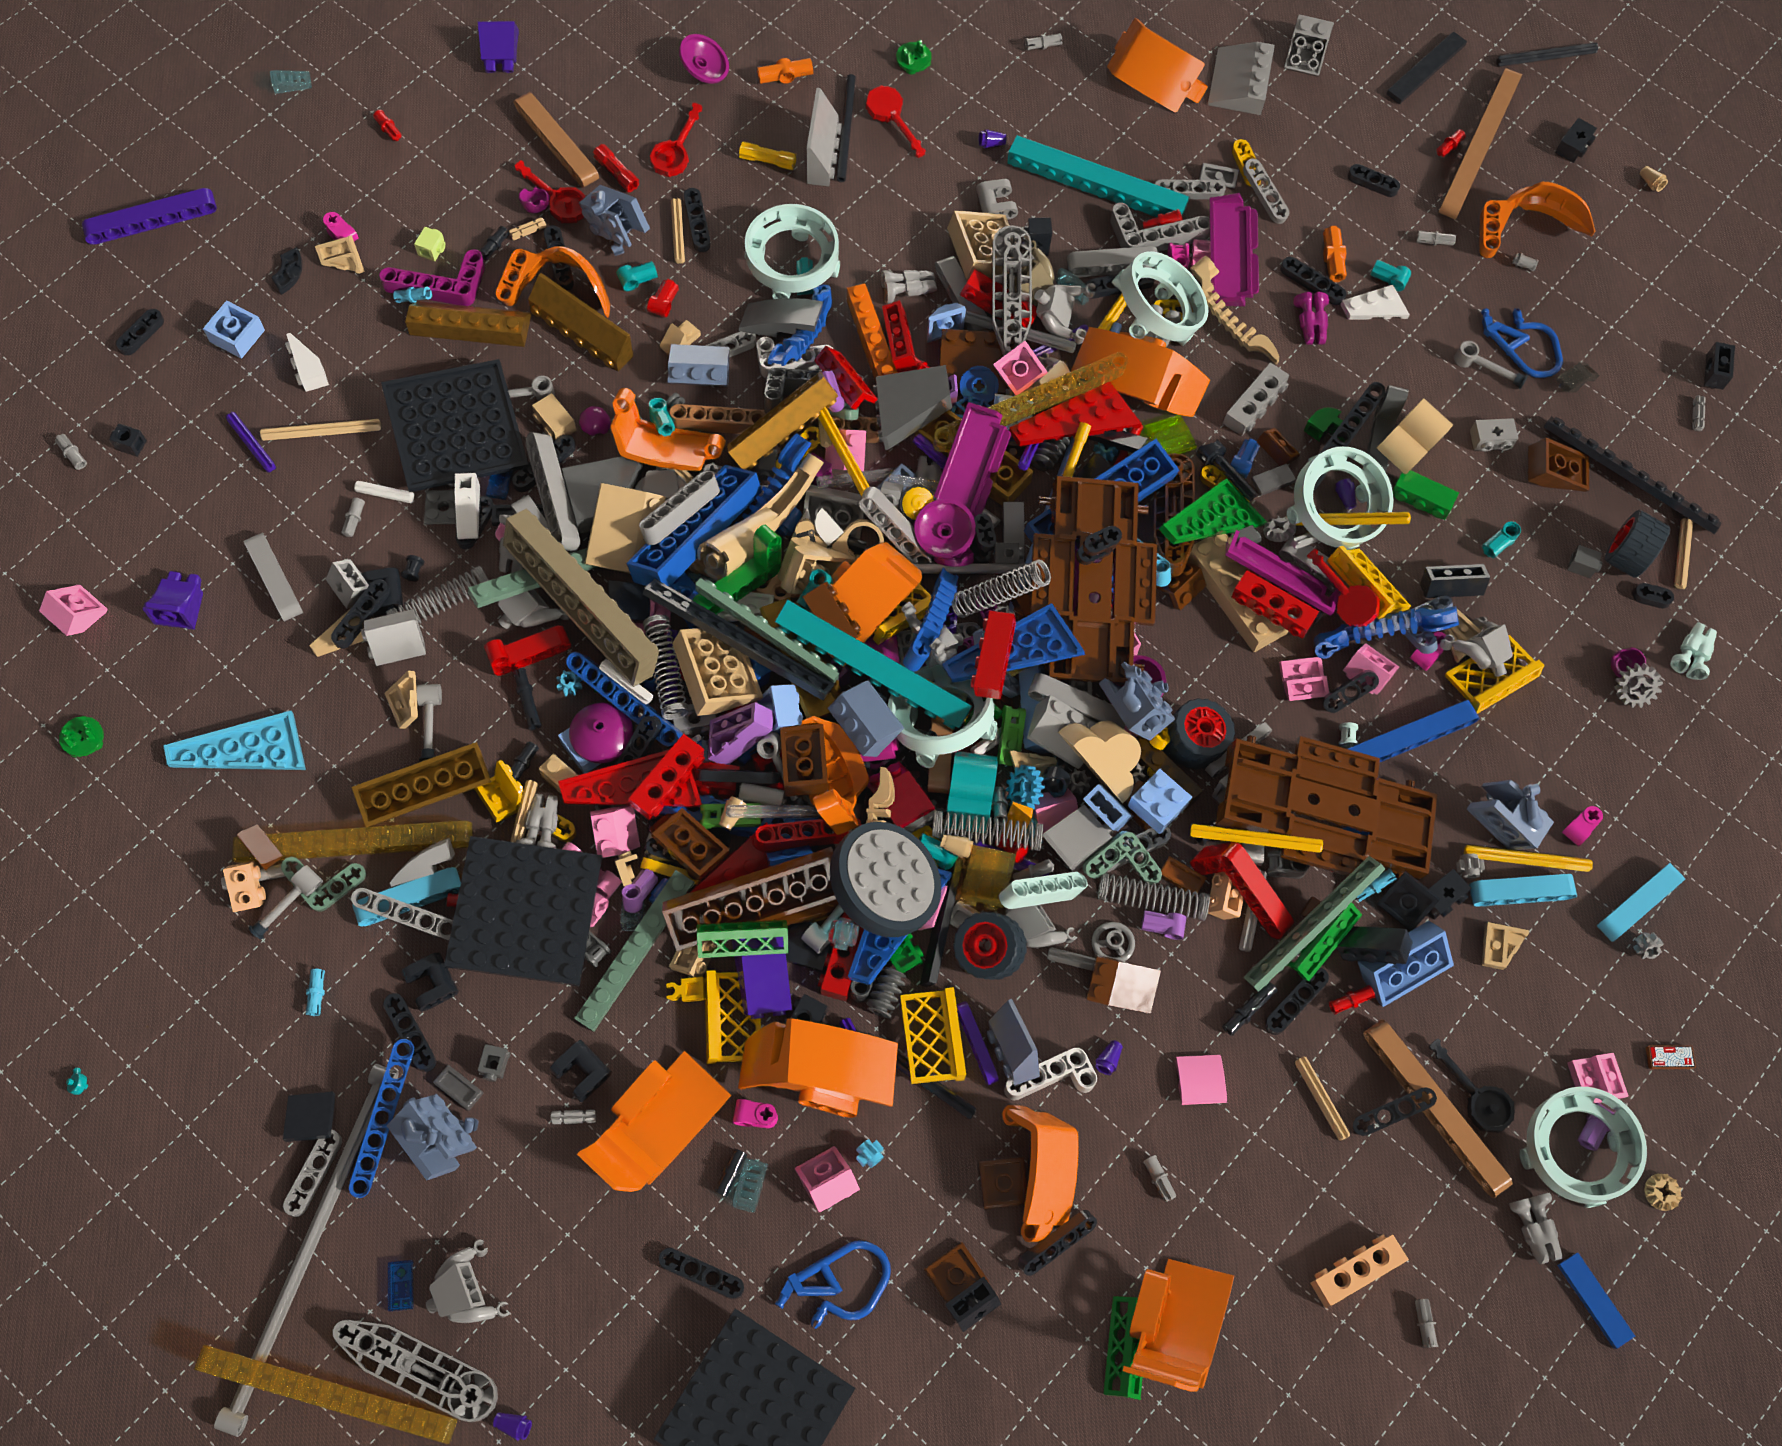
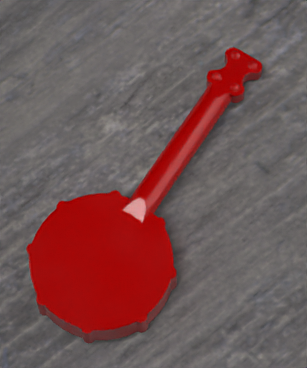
(886, 105)
(670, 157)
(563, 202)
(1356, 604)

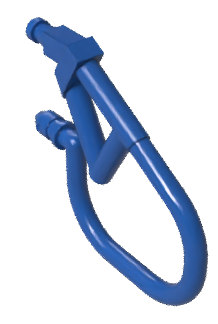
(1491, 329)
(794, 1283)

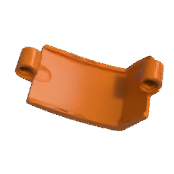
(1157, 67)
(642, 442)
(1051, 1170)

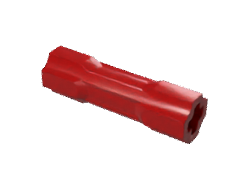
(616, 168)

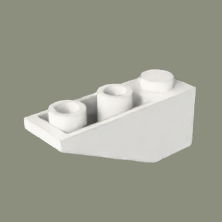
(309, 366)
(467, 505)

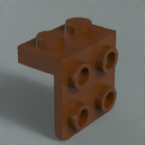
(1185, 586)

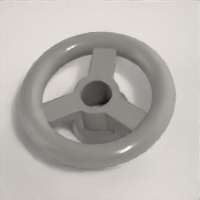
(1118, 936)

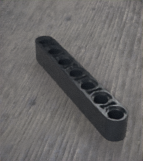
(1357, 416)

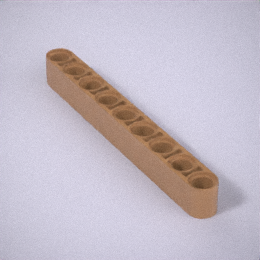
(1443, 1114)

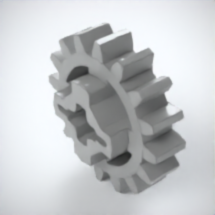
(1638, 685)

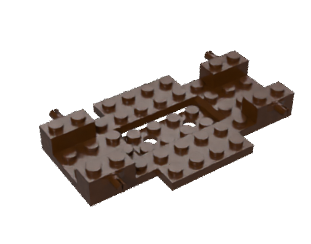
(1078, 511)
(1272, 783)

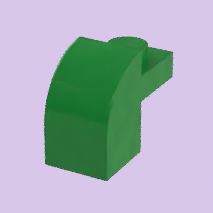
(1324, 421)

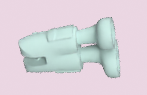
(1700, 647)

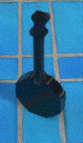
(1488, 1106)

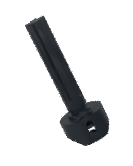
(1214, 455)
(1056, 778)

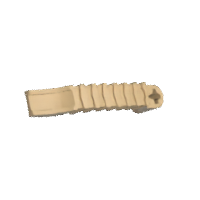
(1204, 271)
(882, 798)

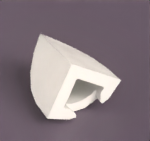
(827, 527)

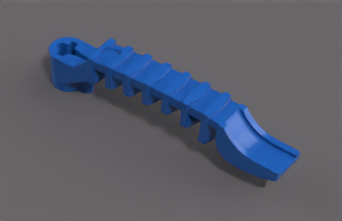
(799, 342)
(790, 460)
(1430, 620)
(930, 629)

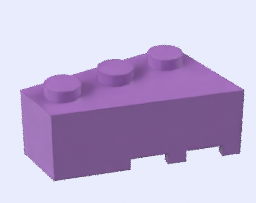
(737, 732)

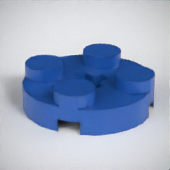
(987, 378)

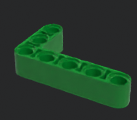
(751, 574)

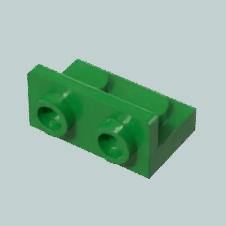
(907, 955)

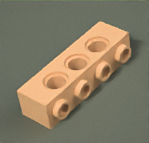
(1391, 1255)

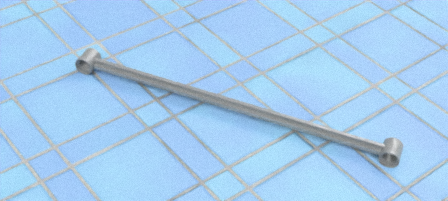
(232, 1419)

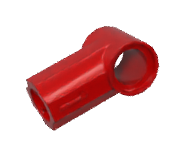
(662, 301)

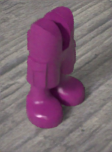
(1311, 322)

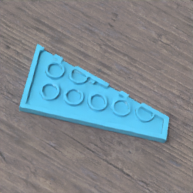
(251, 745)

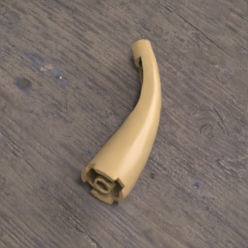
(735, 544)

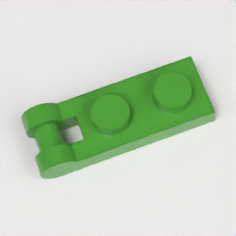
(1011, 734)
(708, 822)

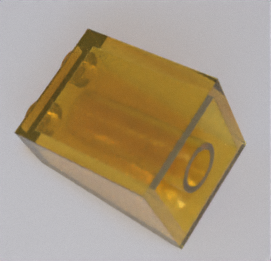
(986, 876)

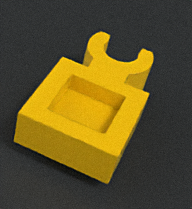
(690, 990)

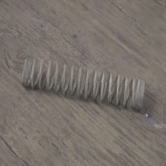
(477, 571)
(1037, 580)
(659, 629)
(1035, 843)
(1104, 886)

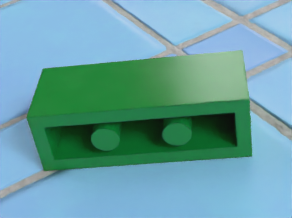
(1425, 494)

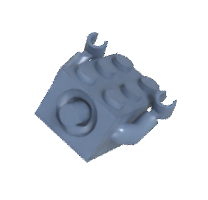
(613, 216)
(1140, 702)
(1512, 814)
(432, 1135)

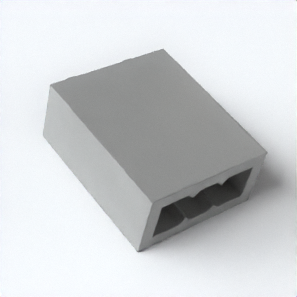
(393, 637)

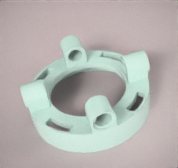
(802, 221)
(1176, 281)
(1373, 489)
(929, 747)
(1624, 1138)

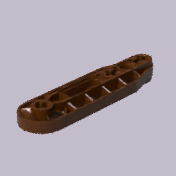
(1175, 488)

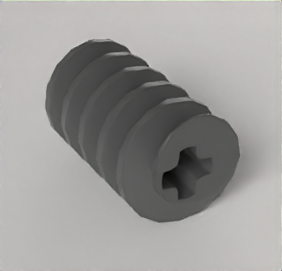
(1048, 453)
(885, 992)

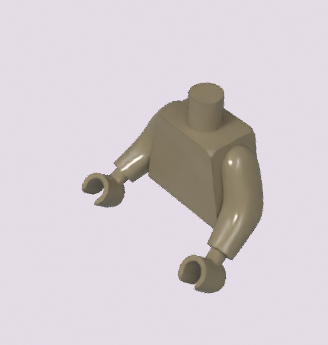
(1041, 273)

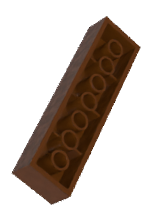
(752, 897)

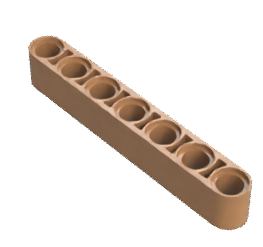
(556, 139)

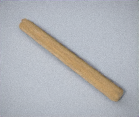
(320, 429)

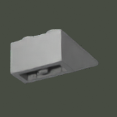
(1308, 45)

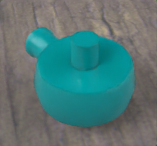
(77, 1082)

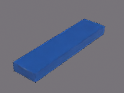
(1596, 1301)

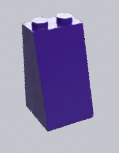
(763, 980)

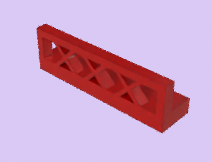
(849, 382)

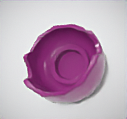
(534, 200)
(594, 421)
(1625, 658)

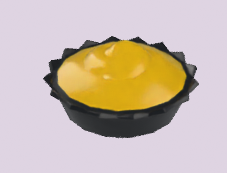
(914, 500)

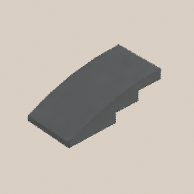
(781, 315)

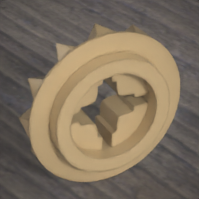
(1655, 1197)

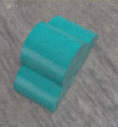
(971, 788)

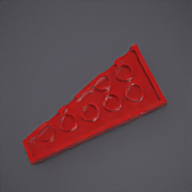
(1099, 407)

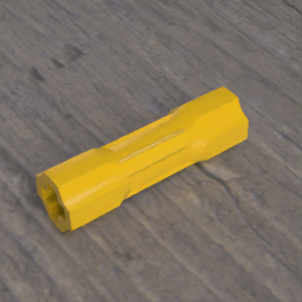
(780, 158)

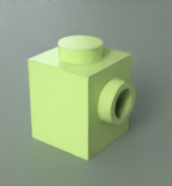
(430, 244)

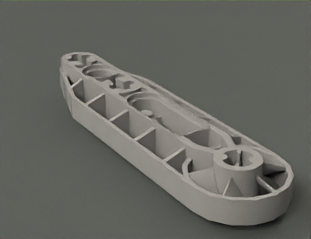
(1007, 245)
(403, 1362)

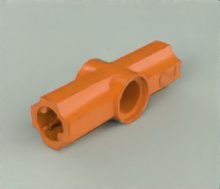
(785, 70)
(1334, 254)

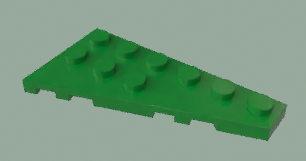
(1213, 514)

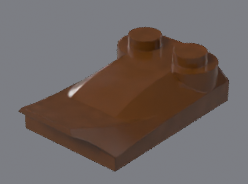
(689, 843)

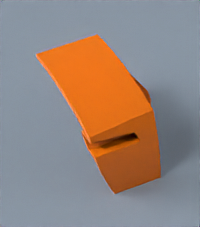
(1152, 371)
(875, 586)
(823, 1063)
(655, 1123)
(1179, 1324)

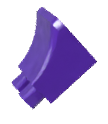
(498, 45)
(175, 601)

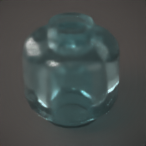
(843, 933)

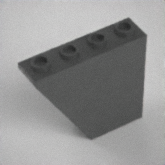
(910, 402)
(584, 483)

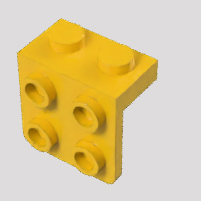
(503, 793)

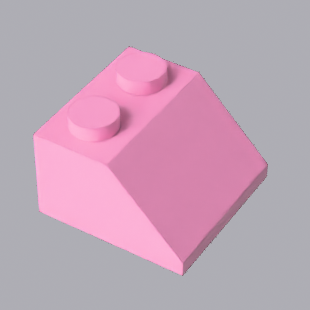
(856, 443)
(71, 609)
(1369, 659)
(615, 830)
(827, 1179)

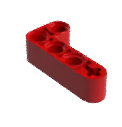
(527, 650)

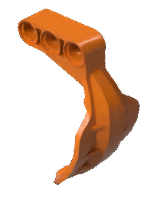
(1541, 197)
(533, 264)
(845, 778)

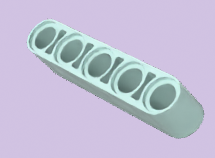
(1043, 890)

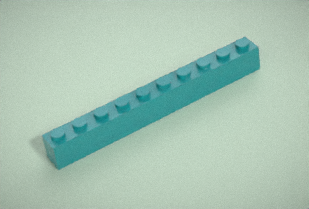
(1094, 178)
(874, 664)

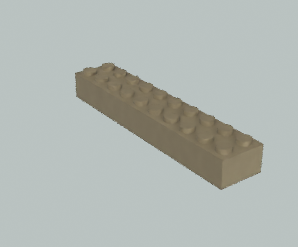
(580, 597)

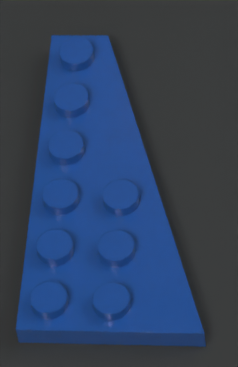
(1036, 641)
(876, 950)

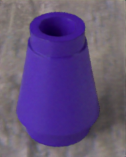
(991, 138)
(1346, 491)
(1108, 1059)
(513, 1425)

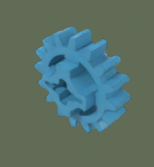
(1025, 786)

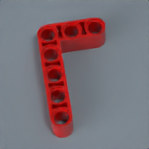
(798, 839)
(1249, 881)

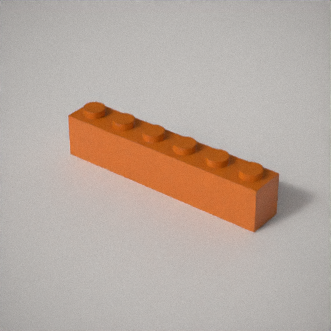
(870, 331)

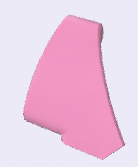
(606, 887)

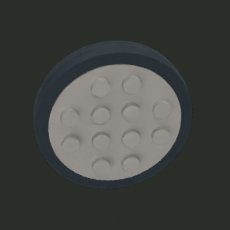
(885, 879)

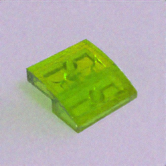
(1171, 434)

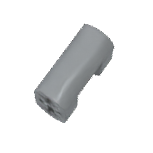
(987, 195)
(761, 794)

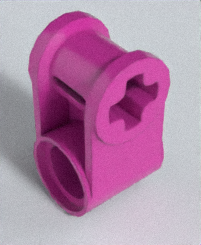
(337, 227)
(1179, 253)
(1425, 661)
(1582, 826)
(750, 1113)

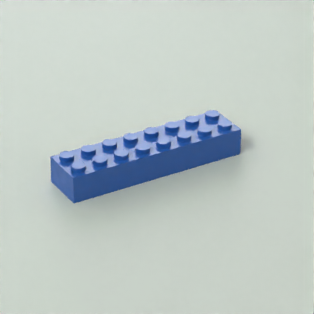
(1147, 466)
(679, 549)

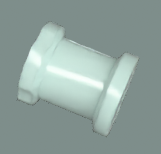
(1348, 728)

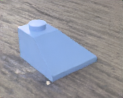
(946, 317)

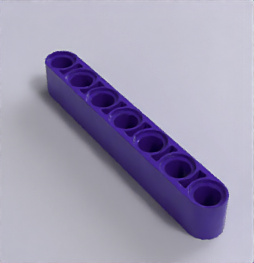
(149, 216)

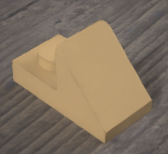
(681, 335)

